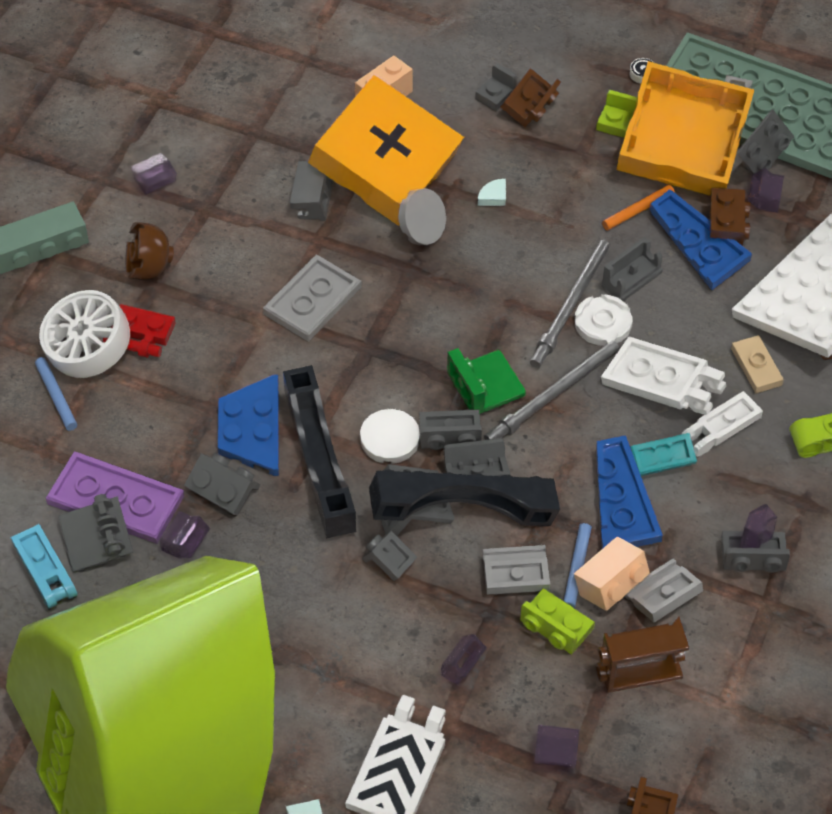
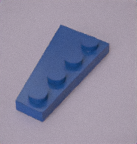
(690, 230)
(623, 497)

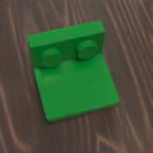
(484, 380)

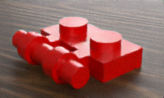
(149, 328)

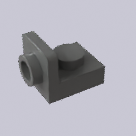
(497, 88)
(389, 554)

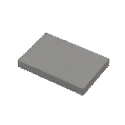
(312, 297)

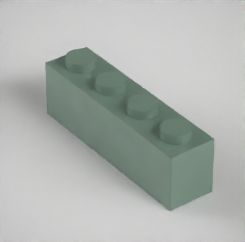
(41, 236)

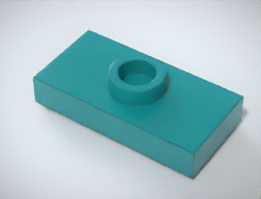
(664, 454)

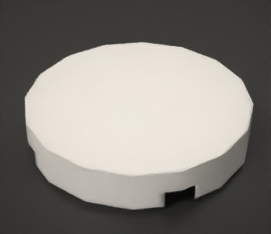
(603, 320)
(390, 436)

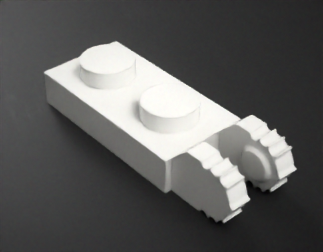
(724, 422)

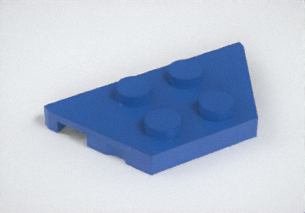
(251, 425)

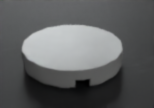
(422, 216)

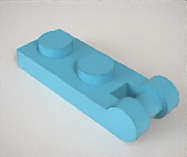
(43, 565)

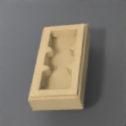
(757, 364)

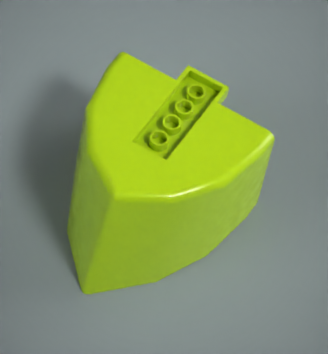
(153, 695)

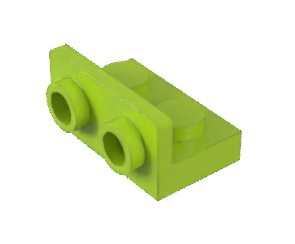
(616, 113)
(556, 621)

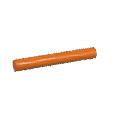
(634, 209)

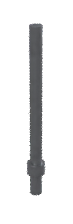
(549, 340)
(512, 422)

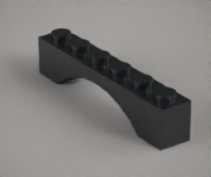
(325, 476)
(523, 499)

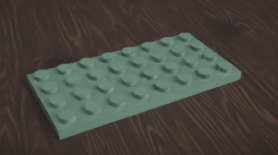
(796, 98)

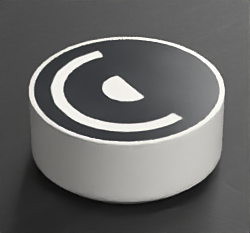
(638, 68)

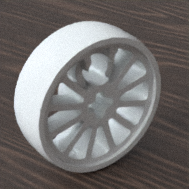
(84, 322)

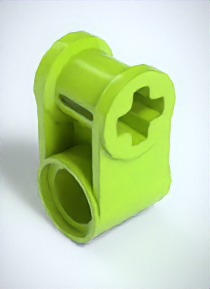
(812, 435)

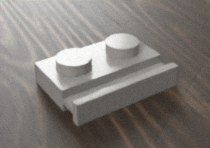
(516, 569)
(664, 590)

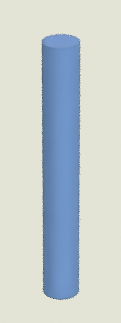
(56, 394)
(577, 562)

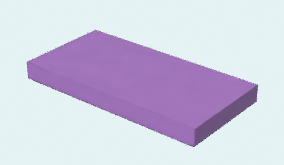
(143, 501)

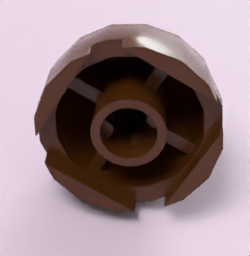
(147, 252)

